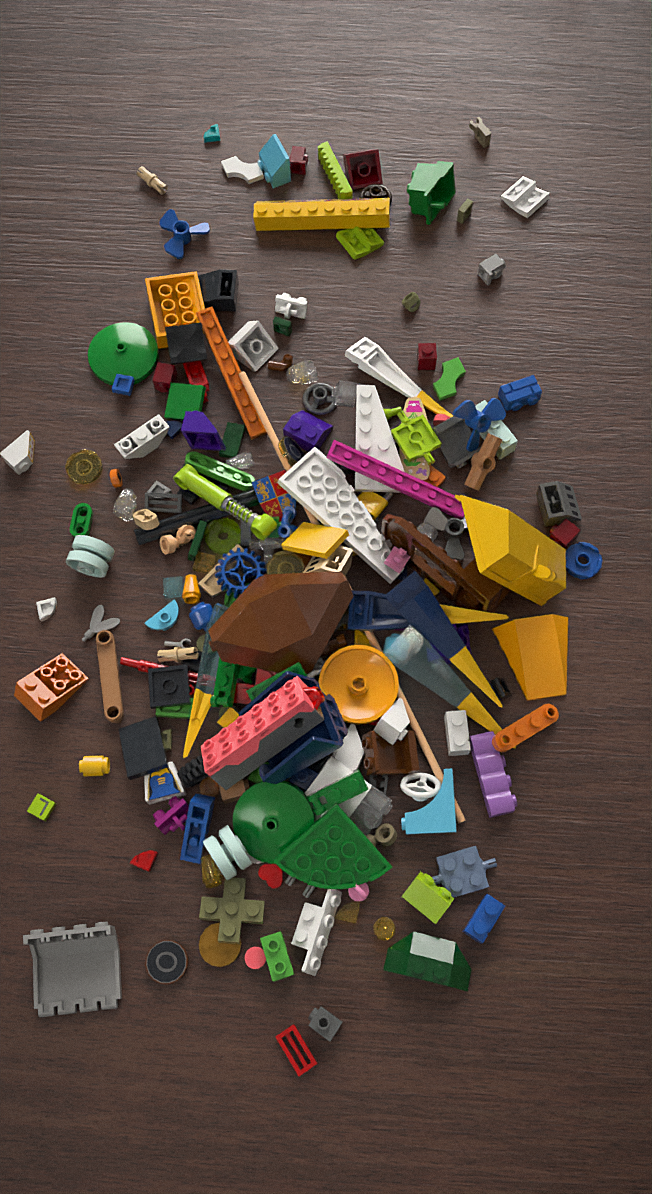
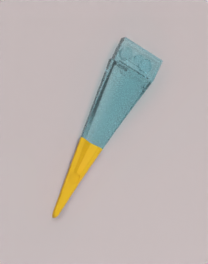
(421, 661)
(205, 683)

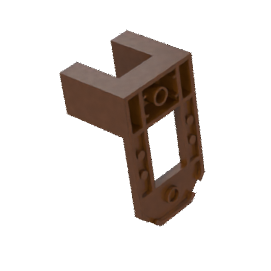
(471, 589)

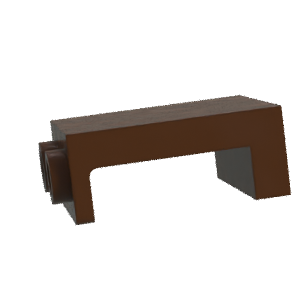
(390, 759)

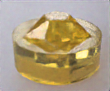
(384, 928)

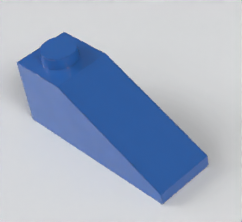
(197, 827)

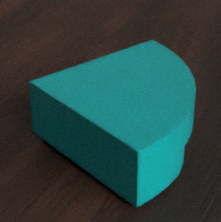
(212, 134)

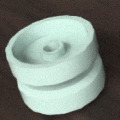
(90, 556)
(230, 850)

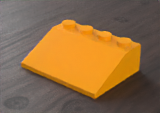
(173, 302)

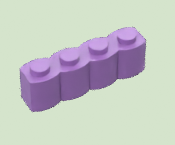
(491, 775)

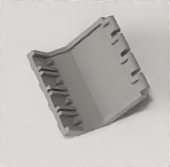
(75, 969)

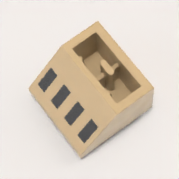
(338, 561)

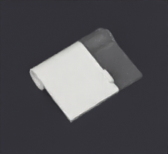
(362, 809)

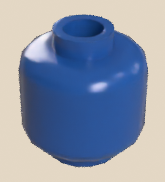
(200, 615)

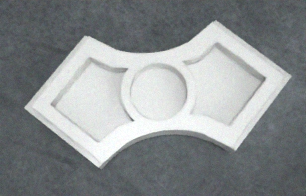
(235, 168)

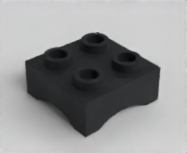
(186, 343)

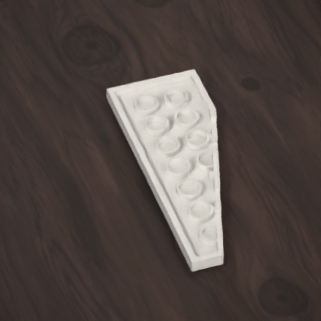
(327, 496)

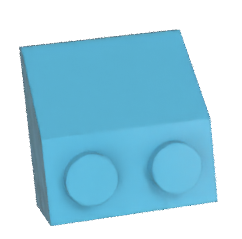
(275, 162)

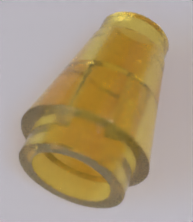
(210, 872)

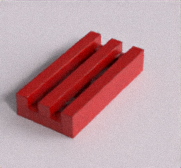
(306, 1066)

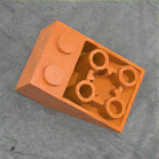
(49, 686)

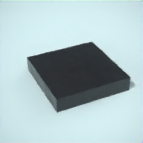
(169, 686)

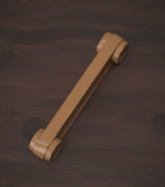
(109, 676)

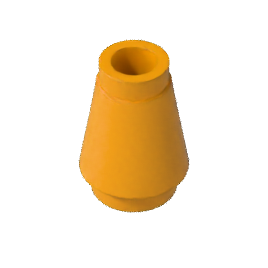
(191, 591)

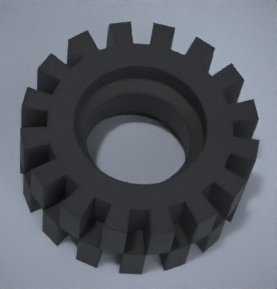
(192, 773)

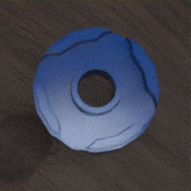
(579, 570)

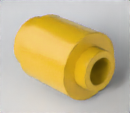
(94, 766)

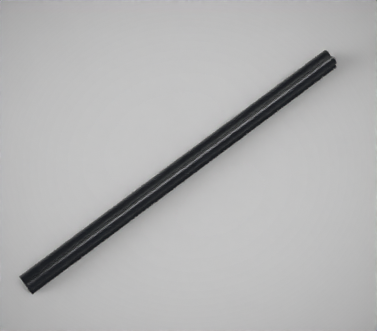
(204, 513)

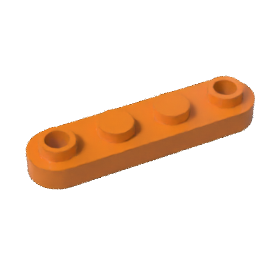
(525, 727)

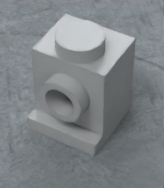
(491, 268)

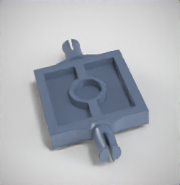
(463, 871)

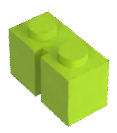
(427, 897)

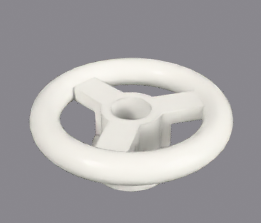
(419, 790)

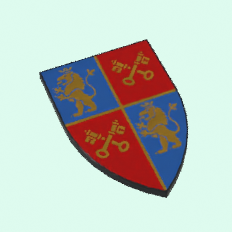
(272, 496)

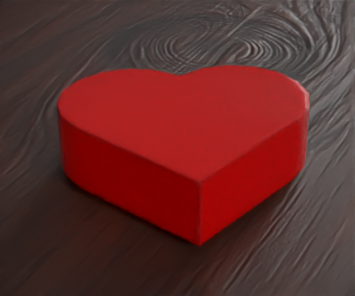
(272, 874)

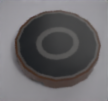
(166, 961)

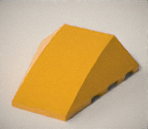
(537, 653)

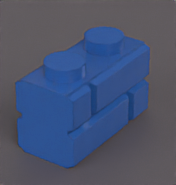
(520, 393)
(483, 918)

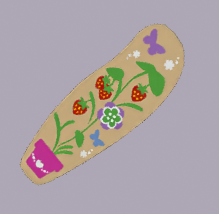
(419, 467)

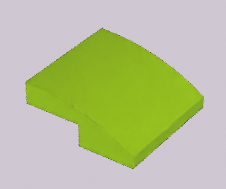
(359, 241)

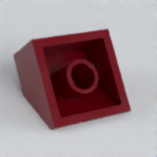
(363, 168)

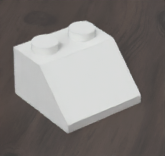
(252, 345)

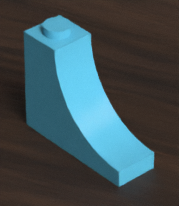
(436, 816)

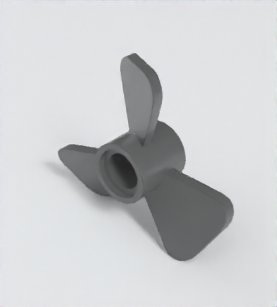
(441, 523)

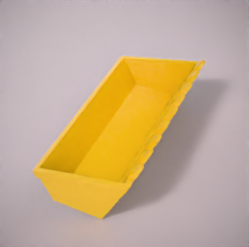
(514, 551)

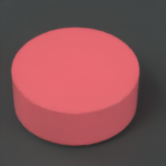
(439, 418)
(255, 957)

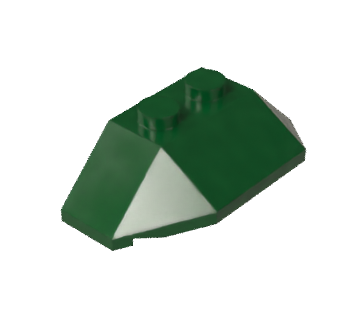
(429, 960)

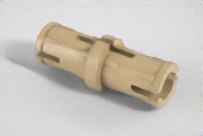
(152, 180)
(177, 654)

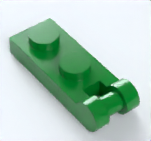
(225, 683)
(338, 792)

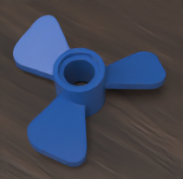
(181, 232)
(479, 420)

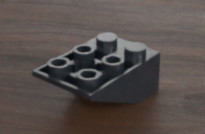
(220, 289)

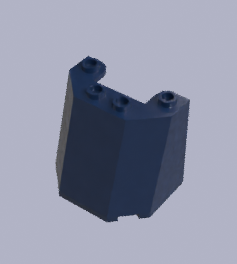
(311, 746)

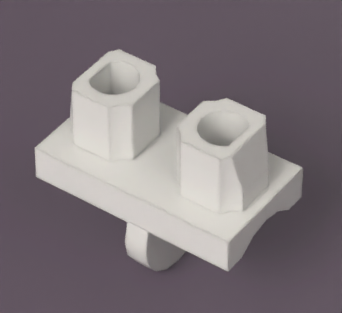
(291, 306)

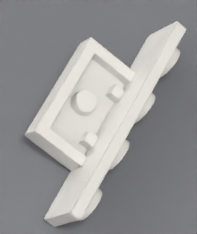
(314, 929)

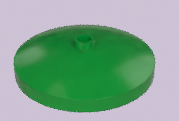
(123, 350)
(278, 803)

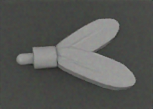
(97, 624)

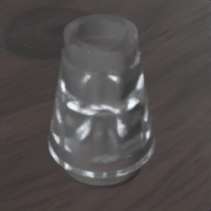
(242, 461)

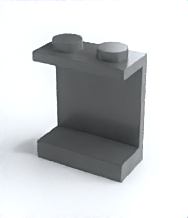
(454, 438)

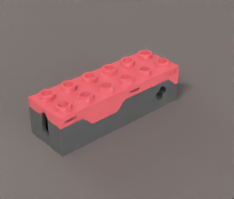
(262, 732)

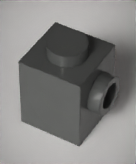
(324, 1022)

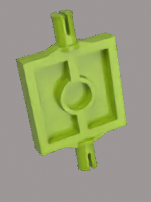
(415, 438)

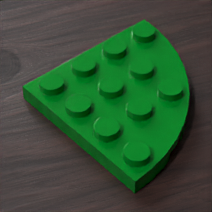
(333, 854)

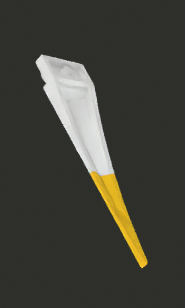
(379, 365)

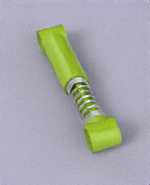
(189, 479)

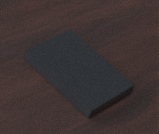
(143, 748)

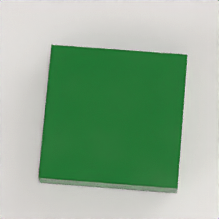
(182, 399)

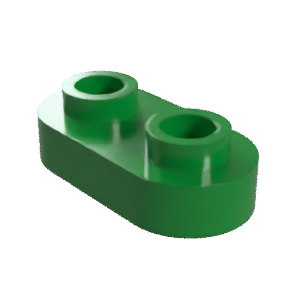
(81, 522)

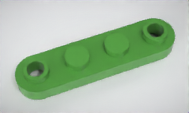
(219, 471)

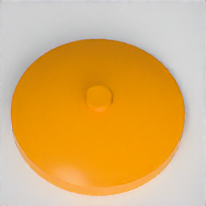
(360, 683)

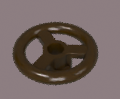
(375, 191)

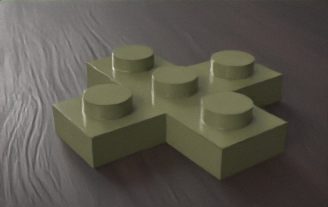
(232, 910)

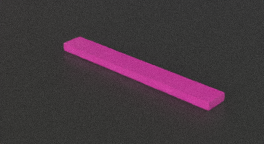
(395, 479)

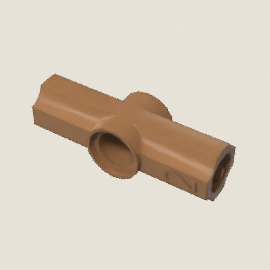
(483, 462)

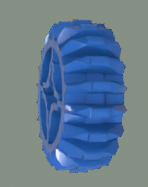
(233, 574)

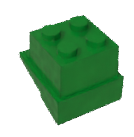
(431, 188)

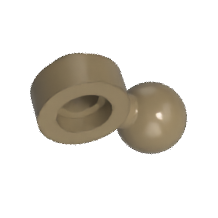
(381, 833)

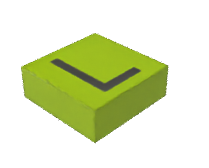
(41, 807)

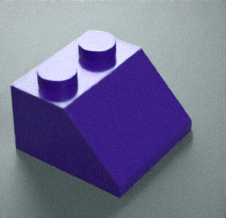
(307, 430)
(201, 432)

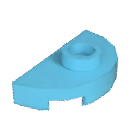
(164, 618)

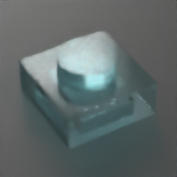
(173, 587)

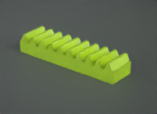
(334, 171)

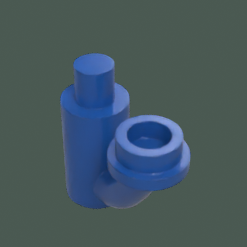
(285, 529)

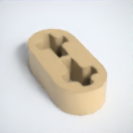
(146, 519)

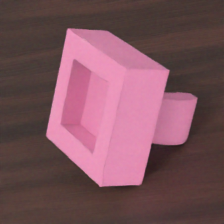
(397, 559)

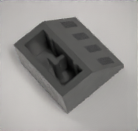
(557, 503)

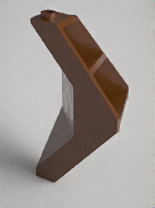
(282, 620)

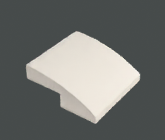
(525, 197)

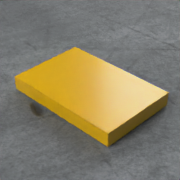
(315, 540)

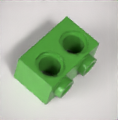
(277, 956)

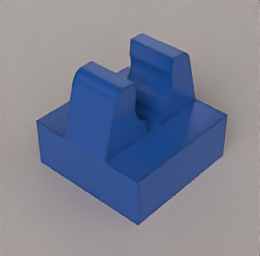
(123, 384)

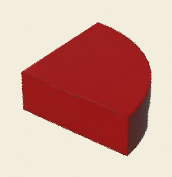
(145, 860)

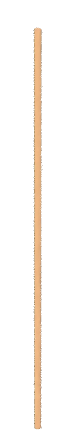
(370, 635)

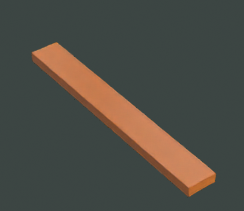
(230, 371)

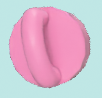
(359, 892)

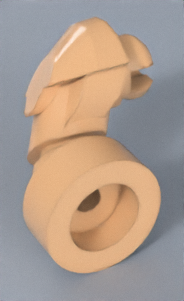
(184, 534)

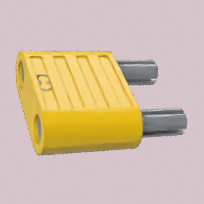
(374, 503)

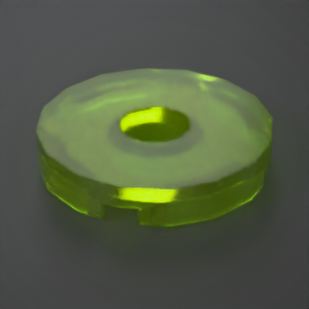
(218, 526)

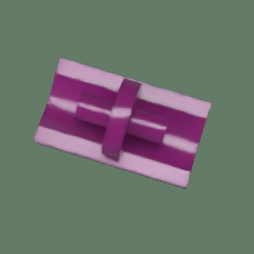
(174, 817)

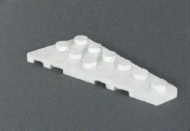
(373, 437)

